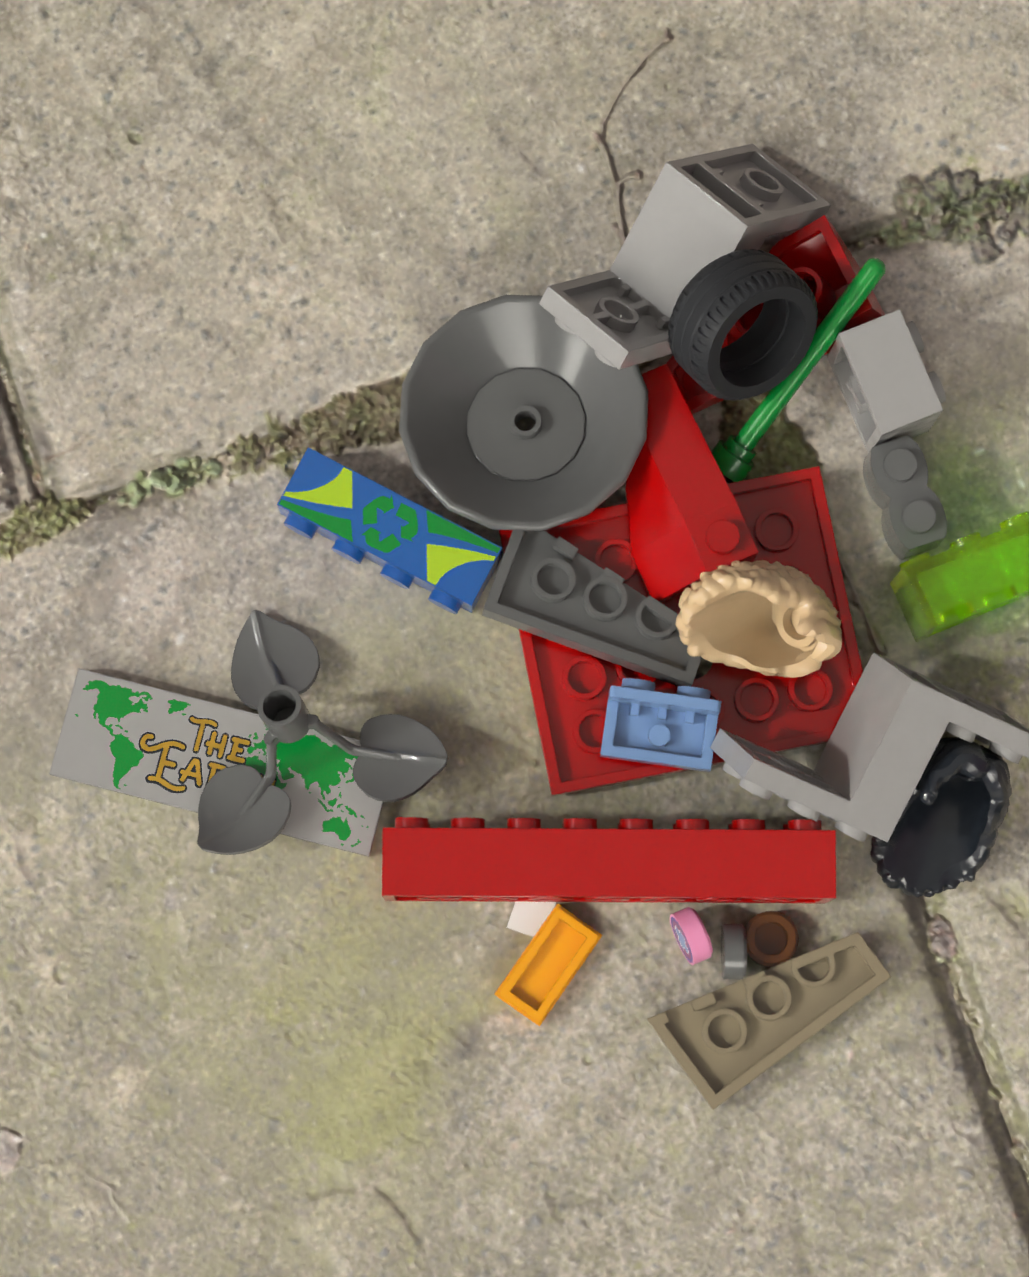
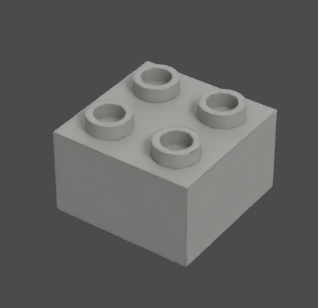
(886, 379)

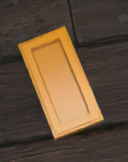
(548, 964)

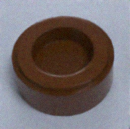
(771, 938)

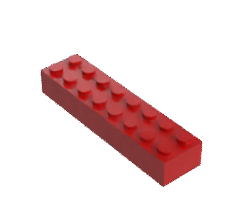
(608, 864)

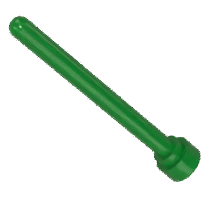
(737, 452)

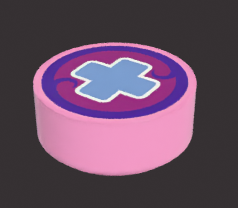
(691, 935)

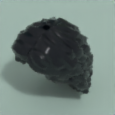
(947, 821)

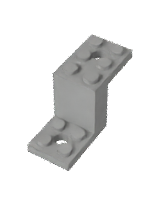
(690, 218)
(874, 750)

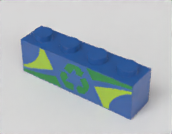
(389, 531)

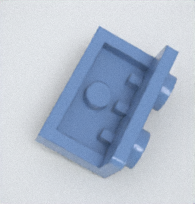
(660, 725)

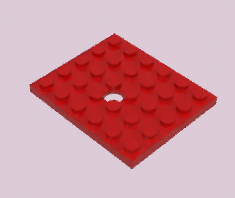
(780, 713)

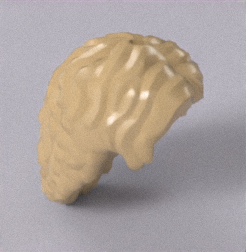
(759, 619)

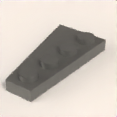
(574, 602)

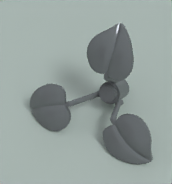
(268, 673)

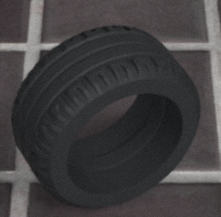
(718, 300)

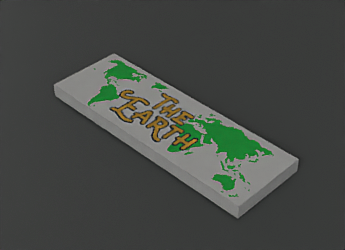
(173, 744)

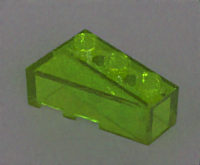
(966, 579)

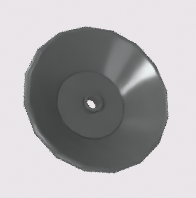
(510, 365)

